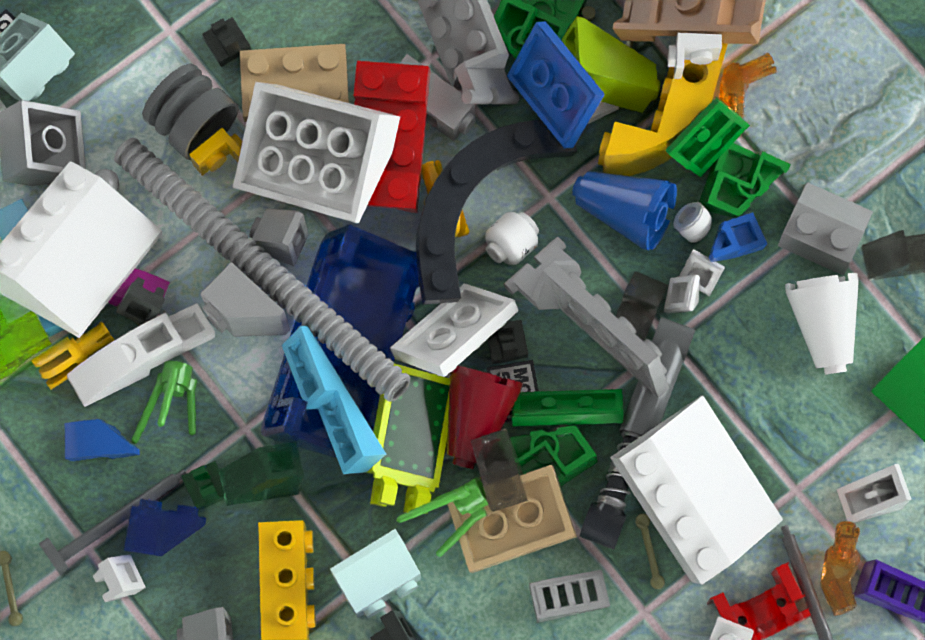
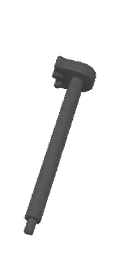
(59, 557)
(806, 584)

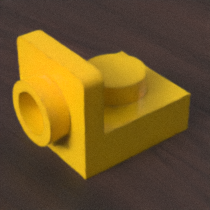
(213, 151)

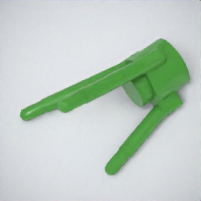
(172, 382)
(467, 498)

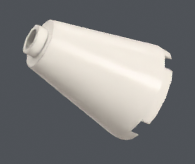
(827, 318)

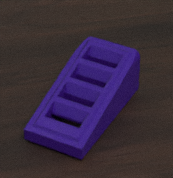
(867, 582)

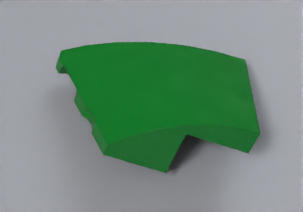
(518, 17)

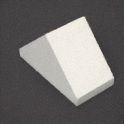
(874, 495)

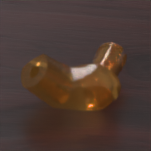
(738, 77)
(840, 567)

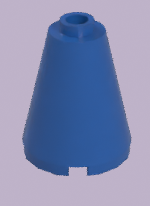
(628, 204)

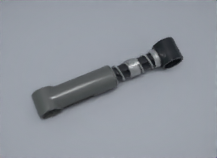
(643, 413)

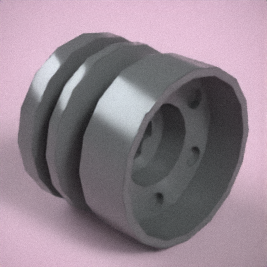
(189, 109)

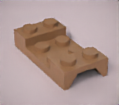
(734, 19)

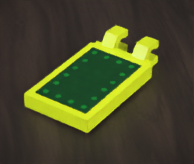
(414, 439)

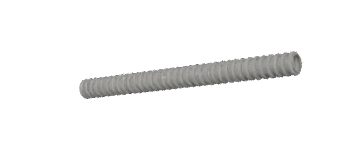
(262, 269)

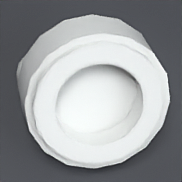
(693, 222)

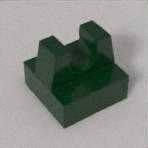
(204, 485)

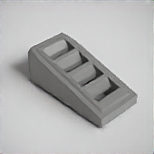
(539, 605)

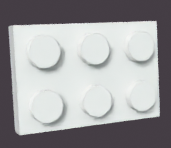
(454, 330)

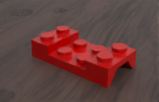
(403, 93)

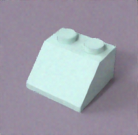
(30, 57)
(377, 575)

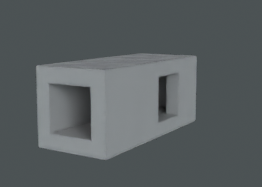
(445, 106)

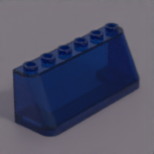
(373, 291)

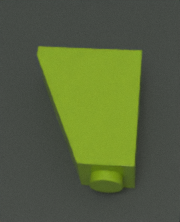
(617, 69)

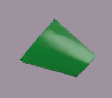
(739, 179)
(562, 448)

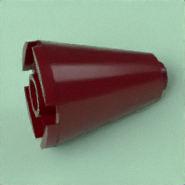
(476, 408)

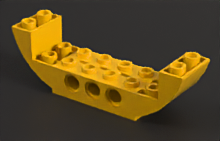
(638, 150)

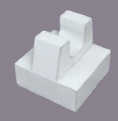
(120, 576)

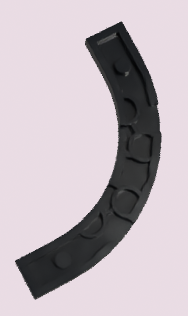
(453, 186)

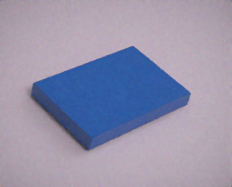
(555, 85)

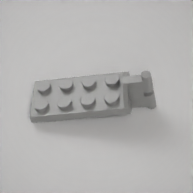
(470, 49)
(559, 286)

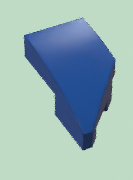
(737, 238)
(94, 440)

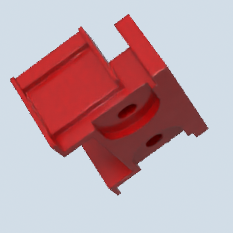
(762, 611)

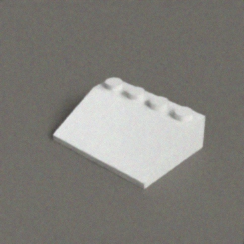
(314, 151)
(74, 249)
(697, 490)

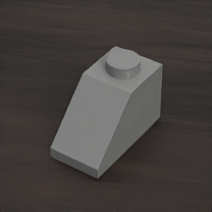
(281, 234)

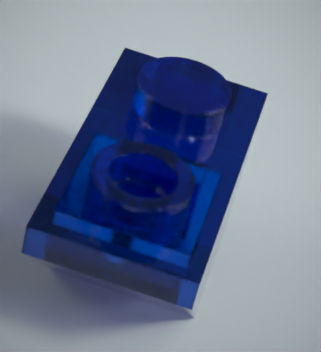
(157, 529)

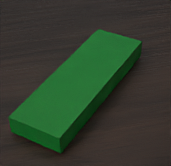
(568, 407)

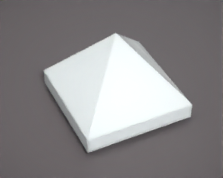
(708, 271)
(682, 294)

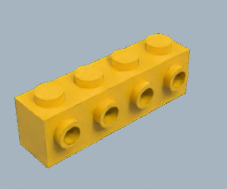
(285, 580)

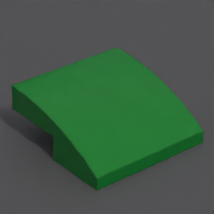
(707, 137)
(904, 389)

